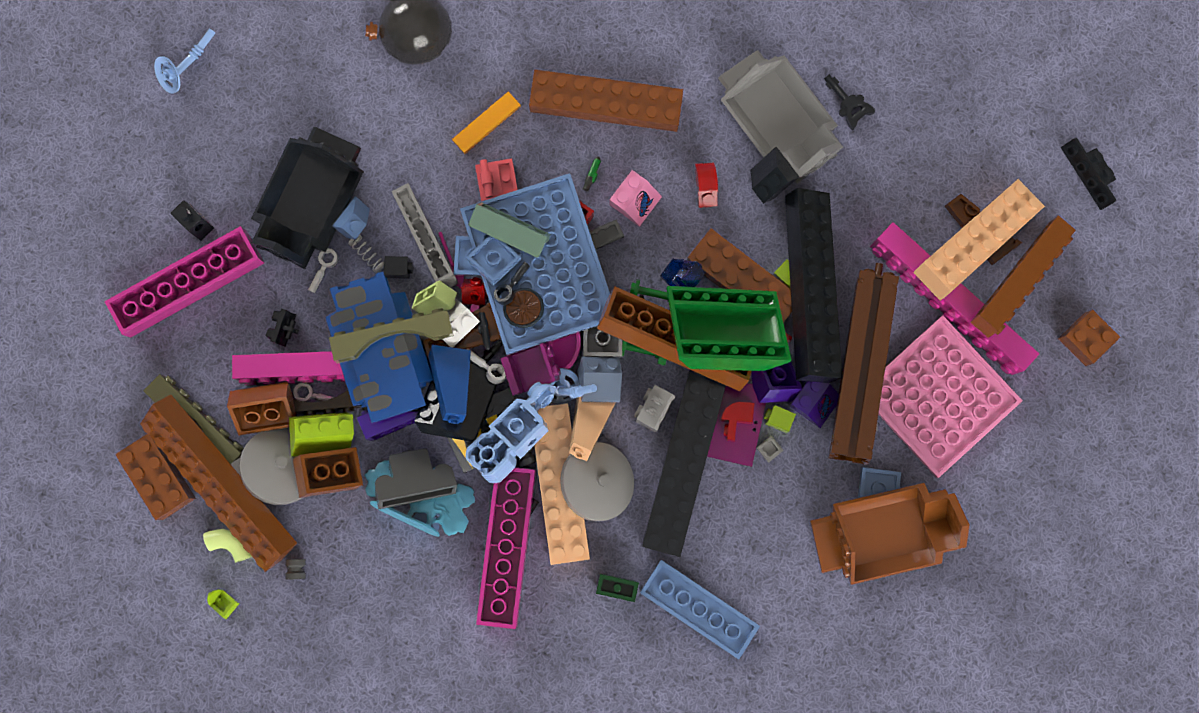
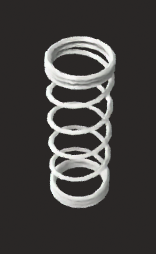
(381, 265)

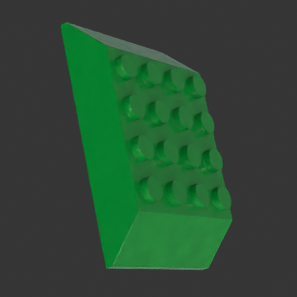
(728, 328)

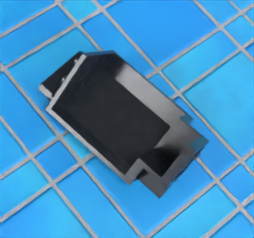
(306, 196)

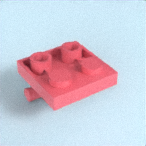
(495, 178)

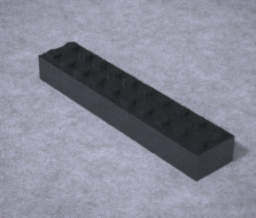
(813, 286)
(684, 464)

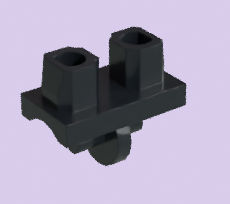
(283, 328)

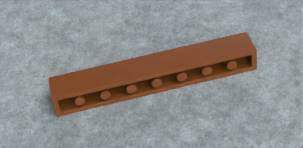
(1023, 276)

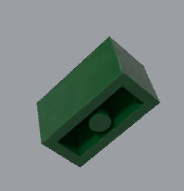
(617, 587)

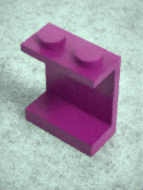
(530, 367)

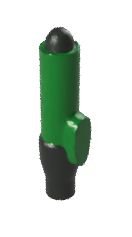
(592, 175)

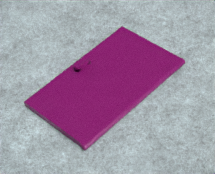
(744, 447)

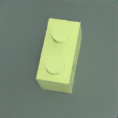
(434, 297)

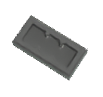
(606, 234)

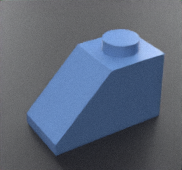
(353, 219)

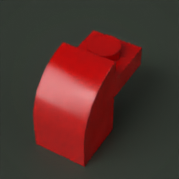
(706, 184)
(737, 413)

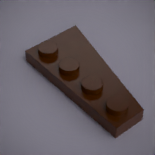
(964, 211)
(473, 338)

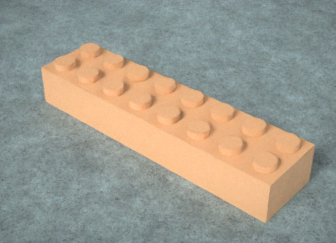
(978, 239)
(564, 528)

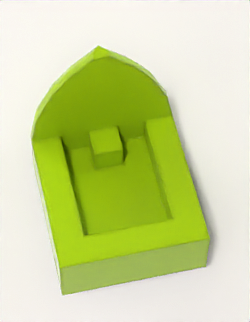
(222, 602)

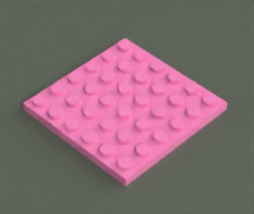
(943, 397)

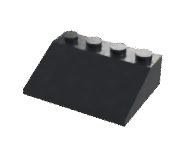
(479, 397)

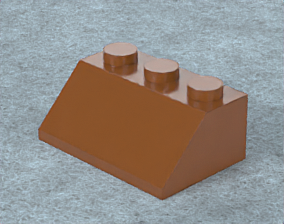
(261, 408)

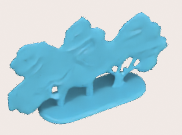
(448, 507)

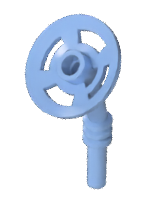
(171, 72)
(564, 388)

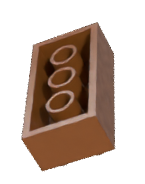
(155, 478)

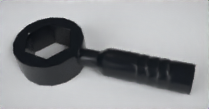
(504, 287)

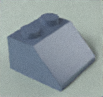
(605, 374)

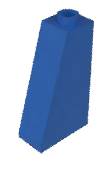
(451, 380)

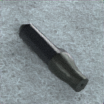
(488, 354)

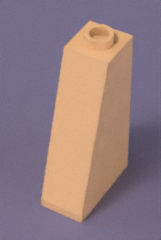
(587, 426)

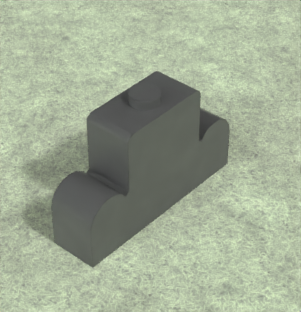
(413, 480)

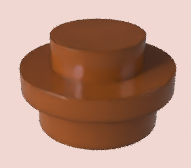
(371, 31)

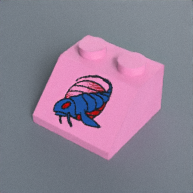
(635, 198)

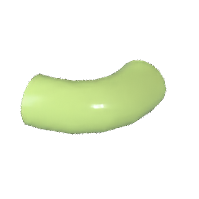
(224, 539)

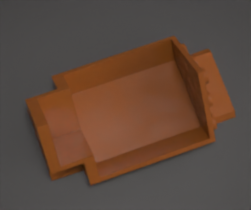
(890, 533)

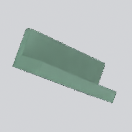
(508, 229)

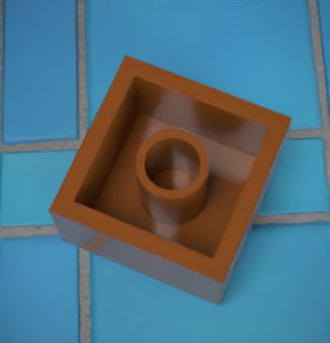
(1089, 337)

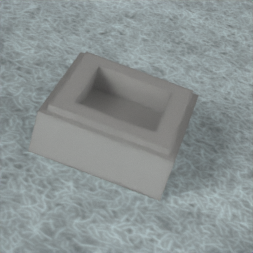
(769, 449)

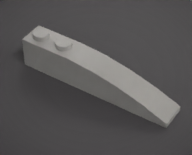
(424, 236)

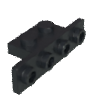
(1092, 172)

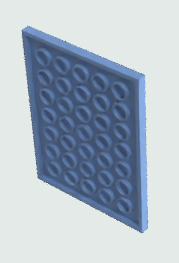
(564, 273)

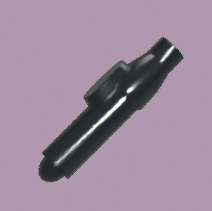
(483, 329)

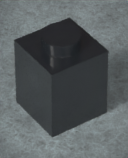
(398, 267)

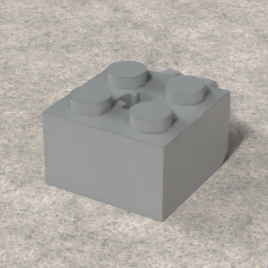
(654, 409)

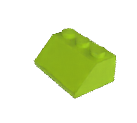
(320, 433)

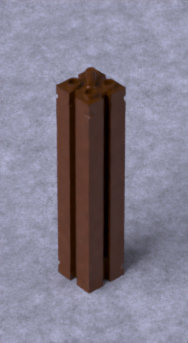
(864, 366)

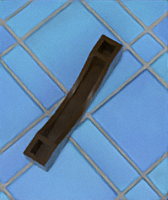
(328, 407)

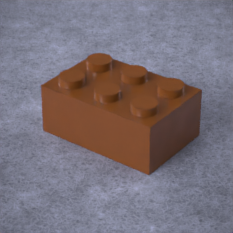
(327, 472)

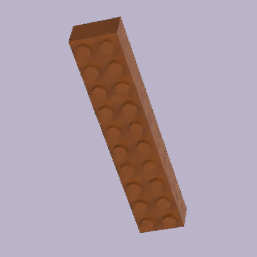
(217, 482)

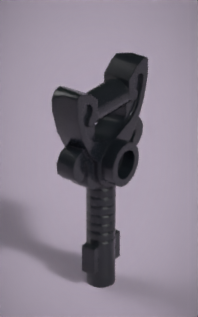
(849, 103)

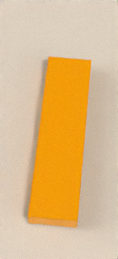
(486, 122)

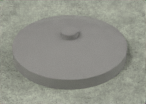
(269, 467)
(598, 486)

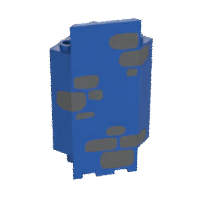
(394, 368)

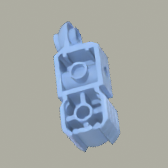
(511, 435)

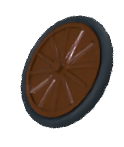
(524, 309)

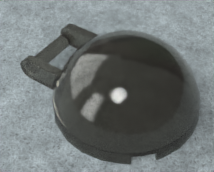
(415, 30)

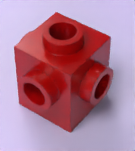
(473, 291)

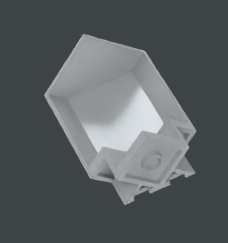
(780, 112)

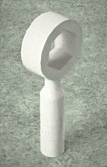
(320, 273)
(482, 363)
(320, 397)

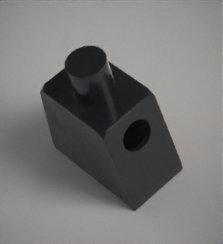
(190, 218)

